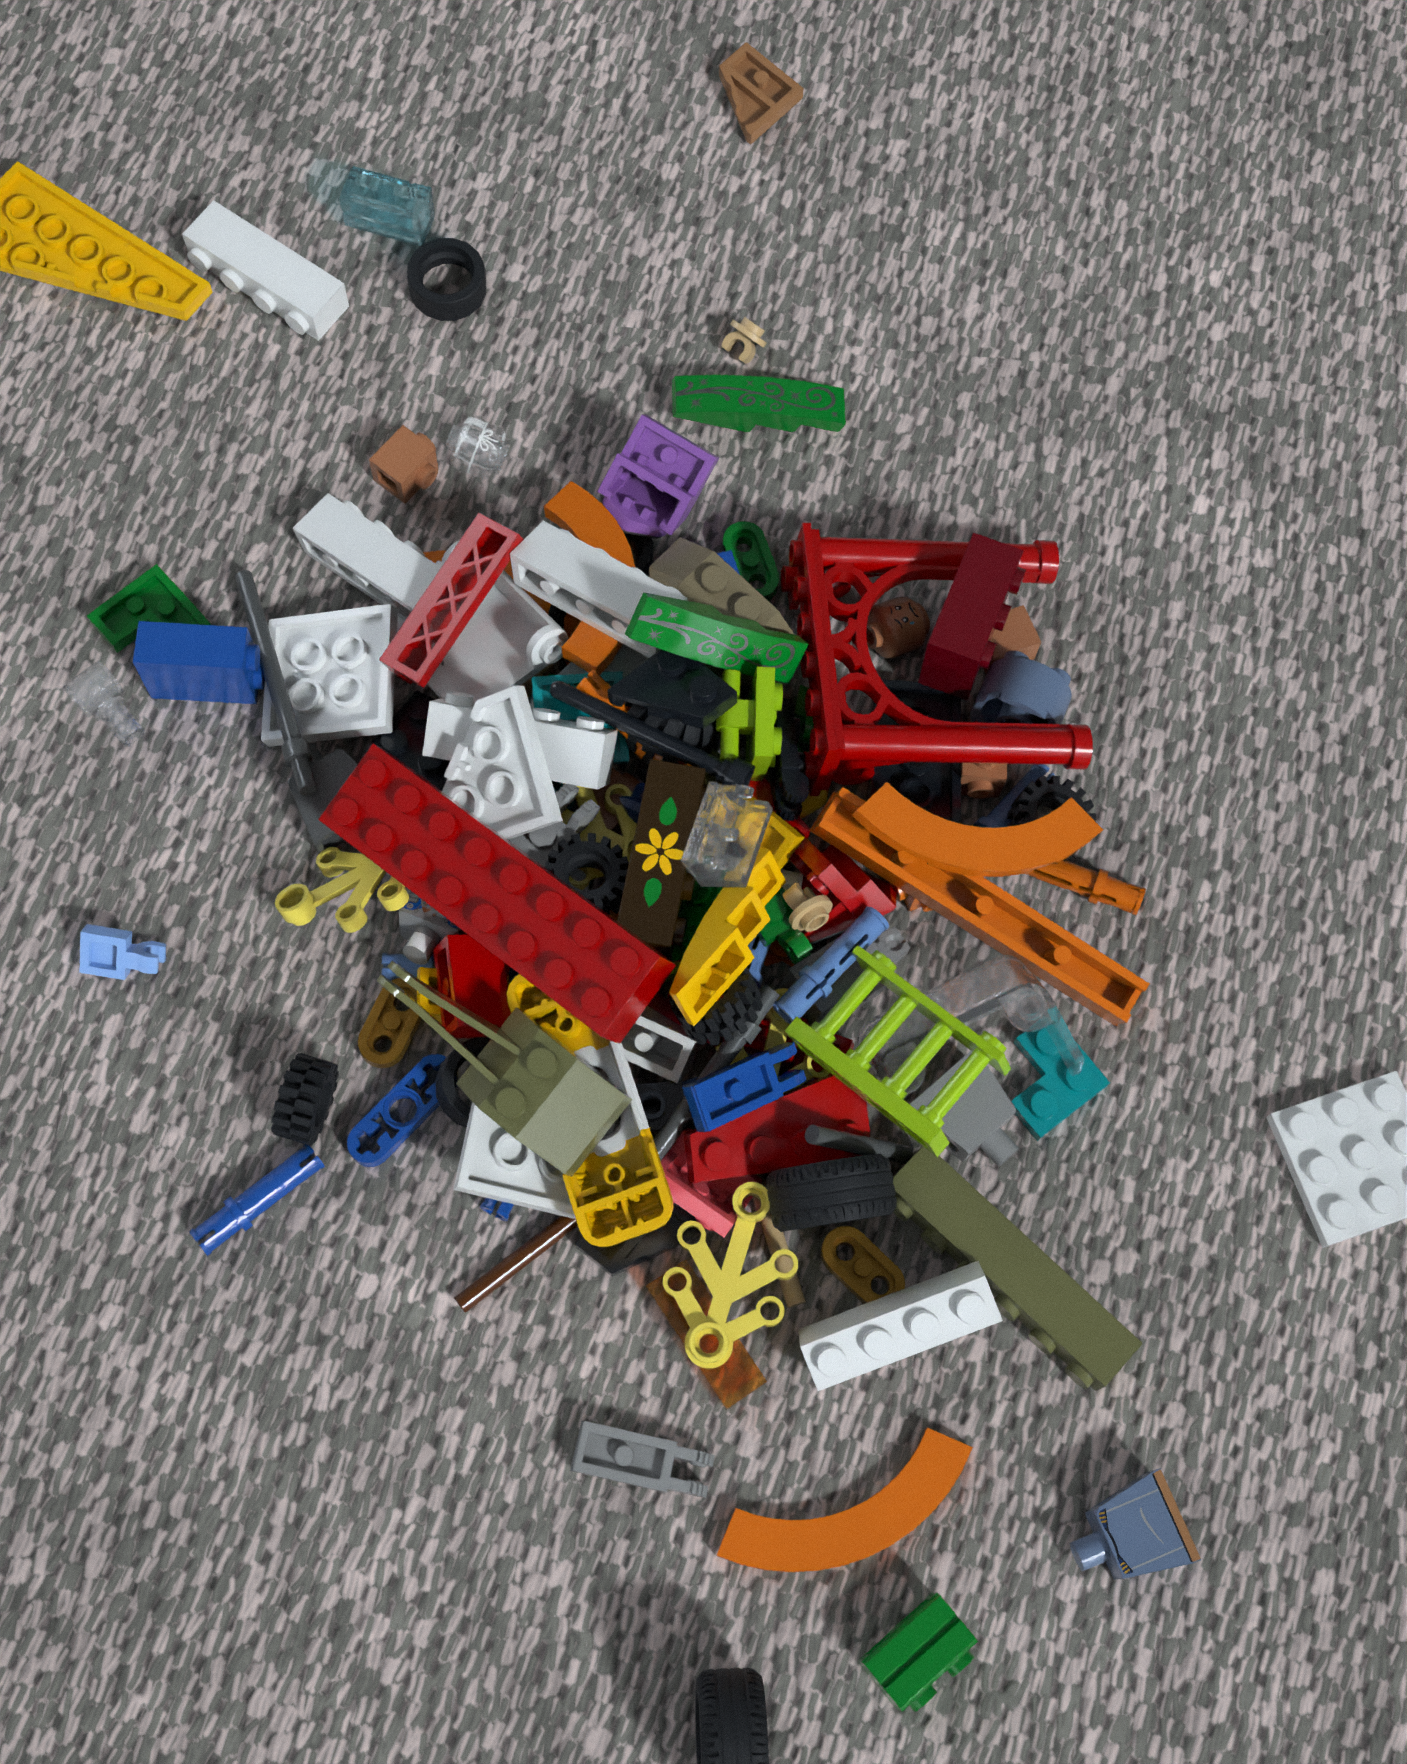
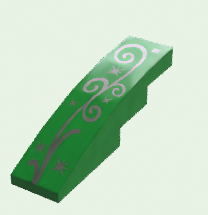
(749, 401)
(714, 638)

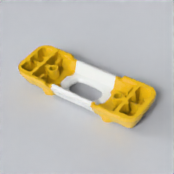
(622, 1182)

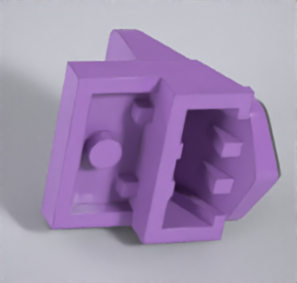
(655, 480)

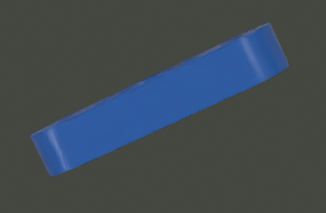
(400, 1091)

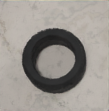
(831, 1192)
(731, 1717)

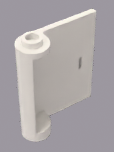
(500, 645)

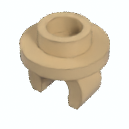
(748, 334)
(809, 910)

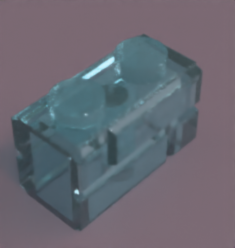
(387, 206)

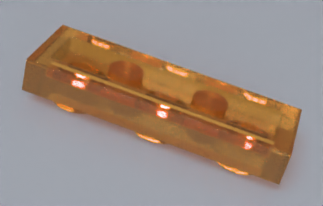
(734, 1378)

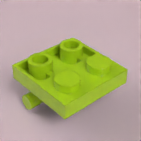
(754, 719)

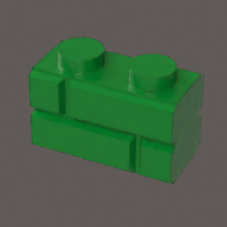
(919, 1653)

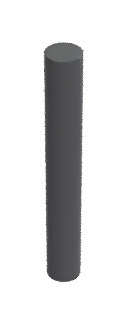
(857, 1143)

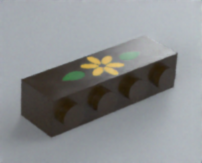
(655, 875)

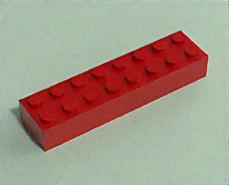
(497, 894)

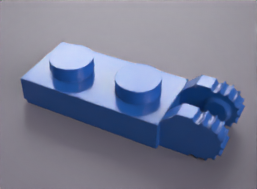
(741, 1087)

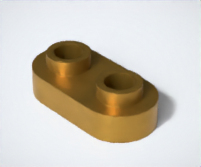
(388, 1023)
(866, 1264)

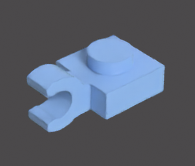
(112, 955)

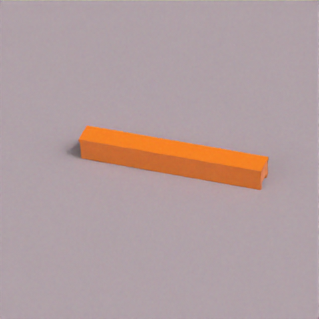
(989, 916)

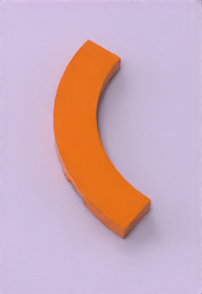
(593, 524)
(973, 848)
(854, 1532)

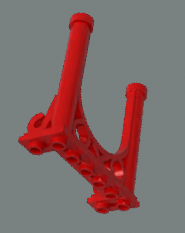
(851, 744)

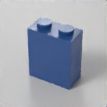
(198, 662)

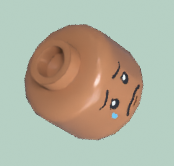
(897, 627)

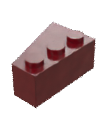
(971, 615)

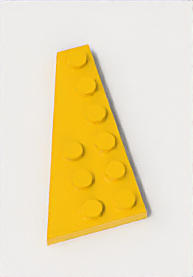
(74, 247)

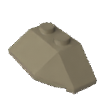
(711, 581)

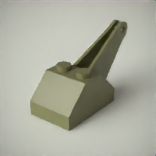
(527, 1080)

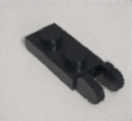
(787, 778)

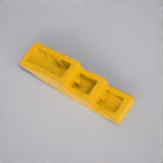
(721, 941)

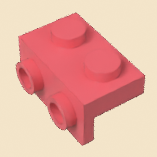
(706, 1201)

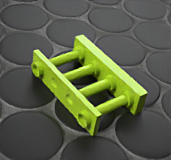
(889, 1094)

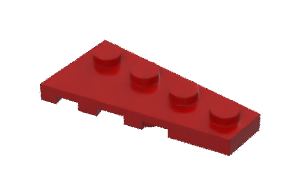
(775, 1133)

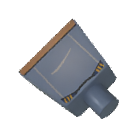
(1136, 1531)

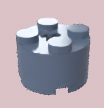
(1022, 692)

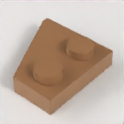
(757, 90)

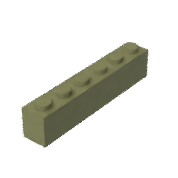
(1018, 1272)

